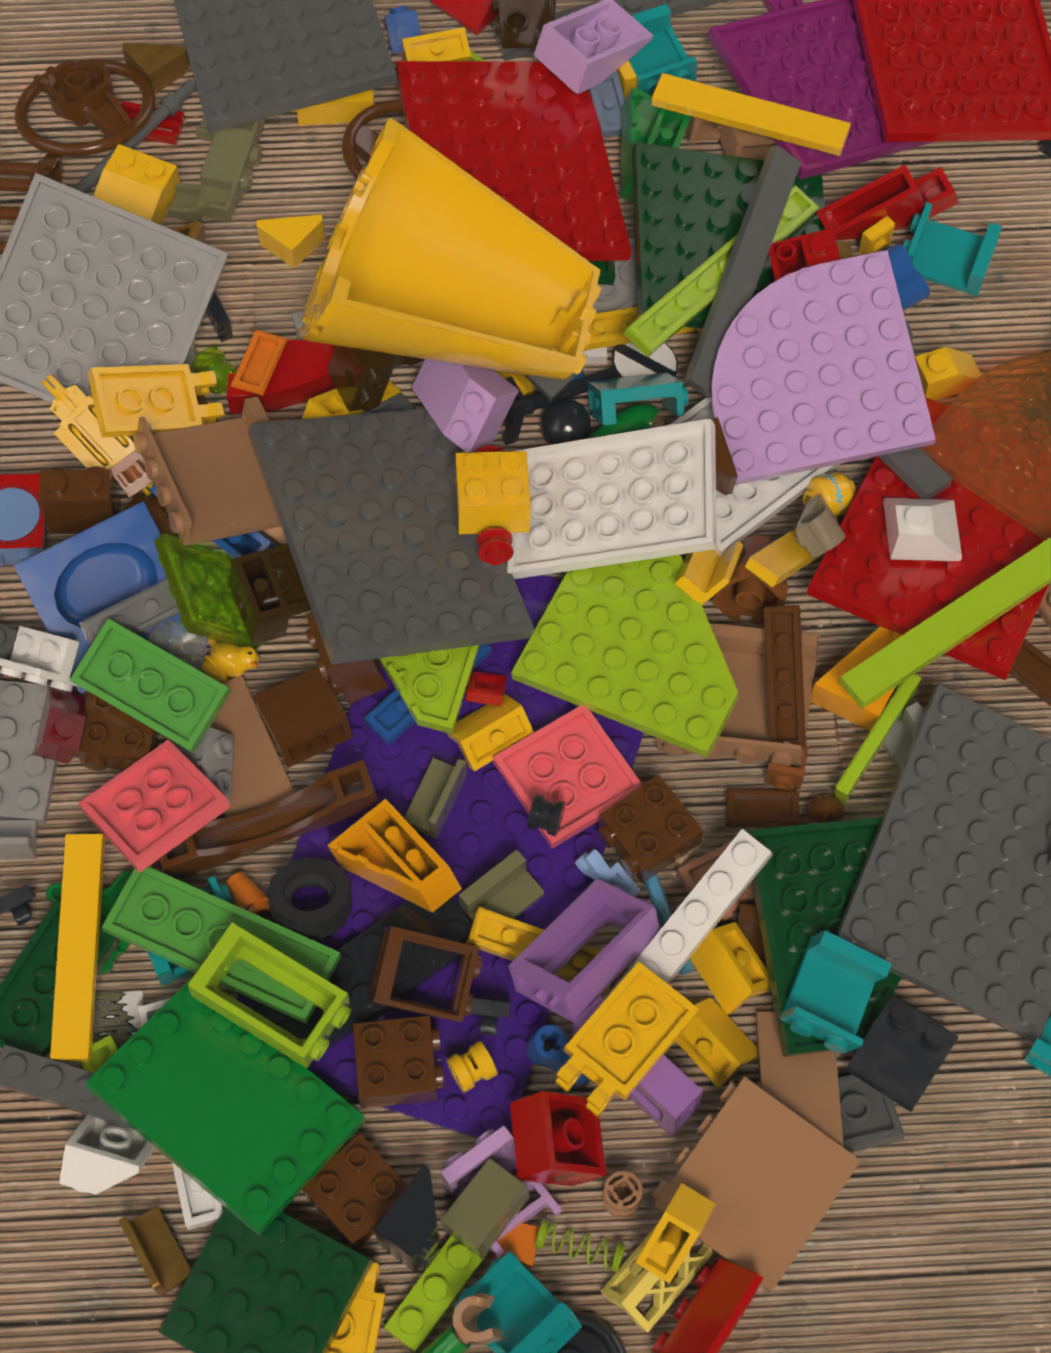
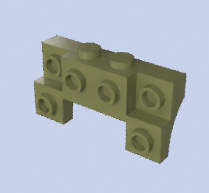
(224, 173)

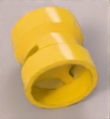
(463, 1070)

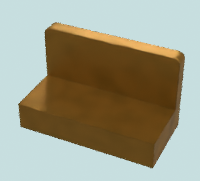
(156, 1250)

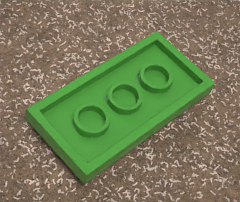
(151, 685)

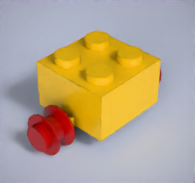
(493, 499)

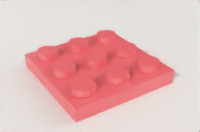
(570, 763)
(154, 805)

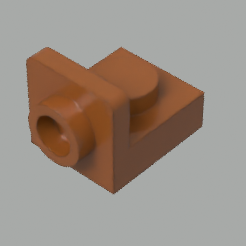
(786, 777)

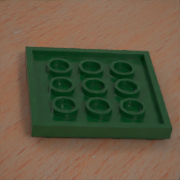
(266, 1290)

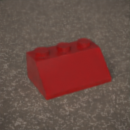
(713, 1312)

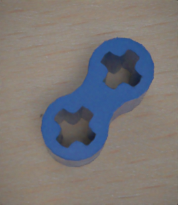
(909, 282)
(555, 1057)

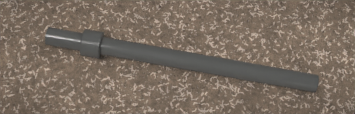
(168, 107)

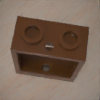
(387, 964)

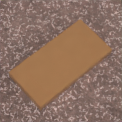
(256, 768)
(800, 1082)

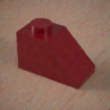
(60, 725)

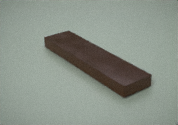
(784, 674)

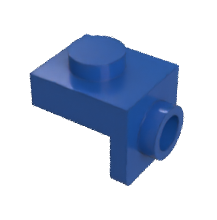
(401, 25)

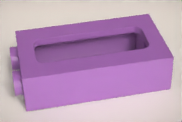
(598, 905)
(665, 1091)

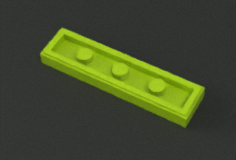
(876, 738)

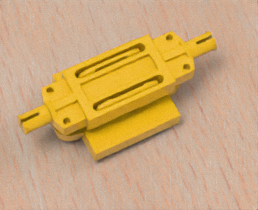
(81, 431)

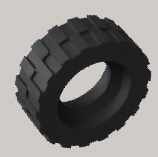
(310, 873)

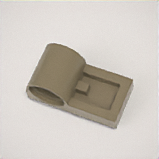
(818, 527)

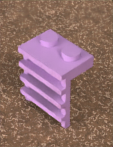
(500, 1148)

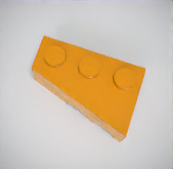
(833, 697)
(395, 857)

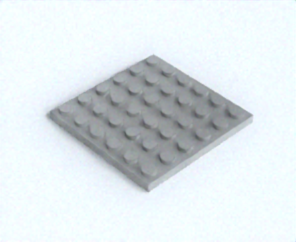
(96, 290)

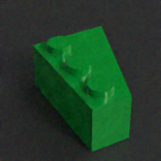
(646, 125)

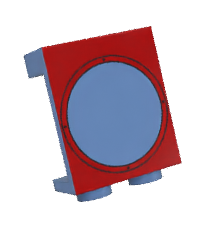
(20, 518)

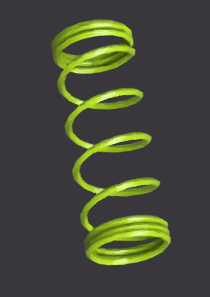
(542, 1237)

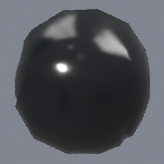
(565, 422)

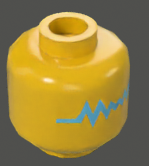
(835, 489)

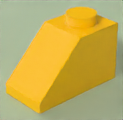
(945, 372)
(675, 1233)

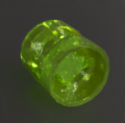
(214, 360)

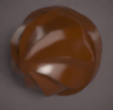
(825, 808)

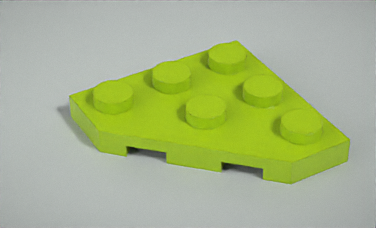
(433, 684)

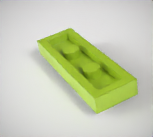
(433, 1294)

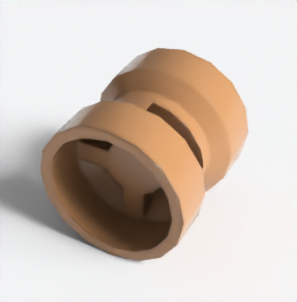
(619, 1201)

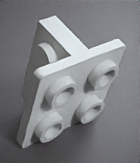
(42, 658)

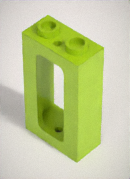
(241, 945)

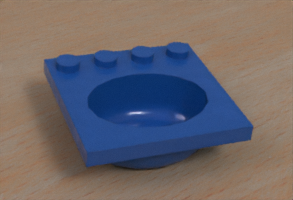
(93, 573)

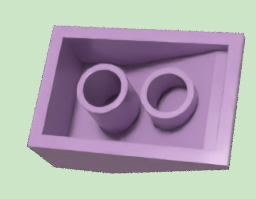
(590, 44)
(464, 401)

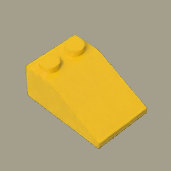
(138, 183)

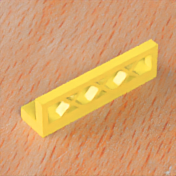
(634, 1282)

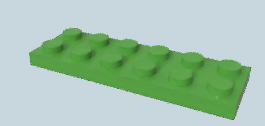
(187, 924)

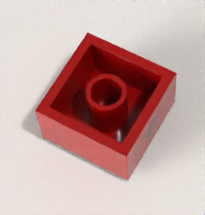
(556, 1139)

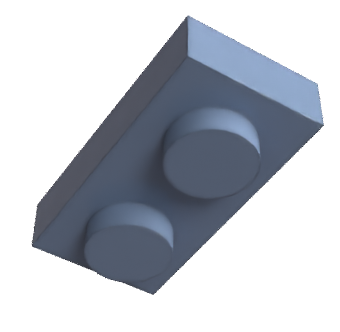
(608, 103)

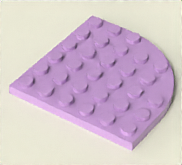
(820, 372)

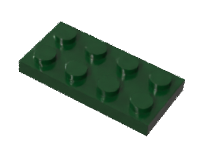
(30, 987)

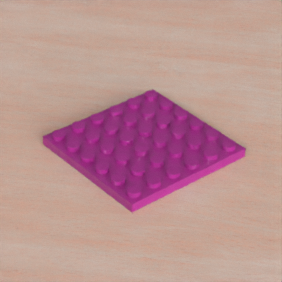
(813, 63)

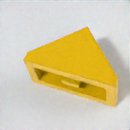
(291, 237)

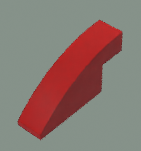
(890, 196)
(296, 379)

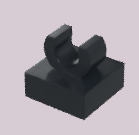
(16, 902)
(490, 1011)

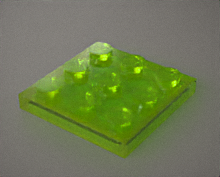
(201, 590)

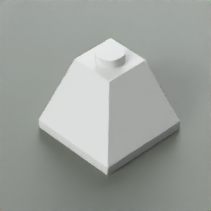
(922, 529)
(102, 1155)

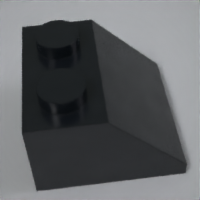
(902, 1053)
(410, 1224)

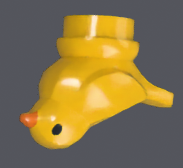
(228, 661)

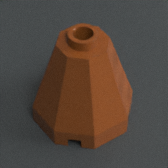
(746, 592)

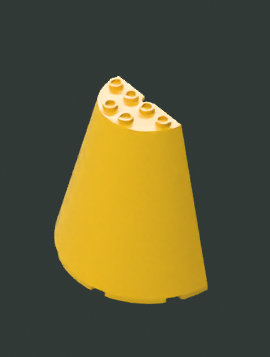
(448, 271)

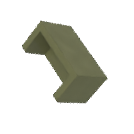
(485, 1208)

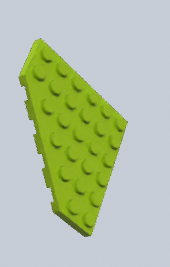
(633, 653)

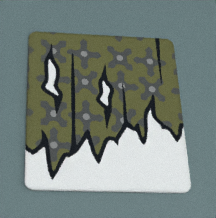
(117, 1015)

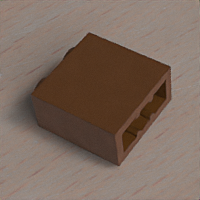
(77, 498)
(303, 716)
(112, 737)
(649, 829)
(397, 1062)
(355, 1191)

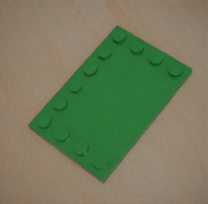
(225, 1108)

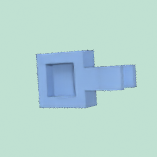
(596, 868)

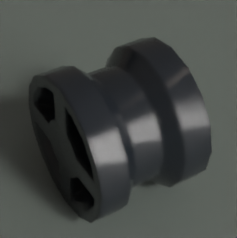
(546, 814)

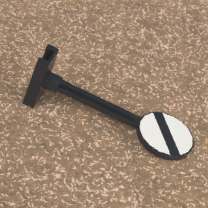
(626, 362)

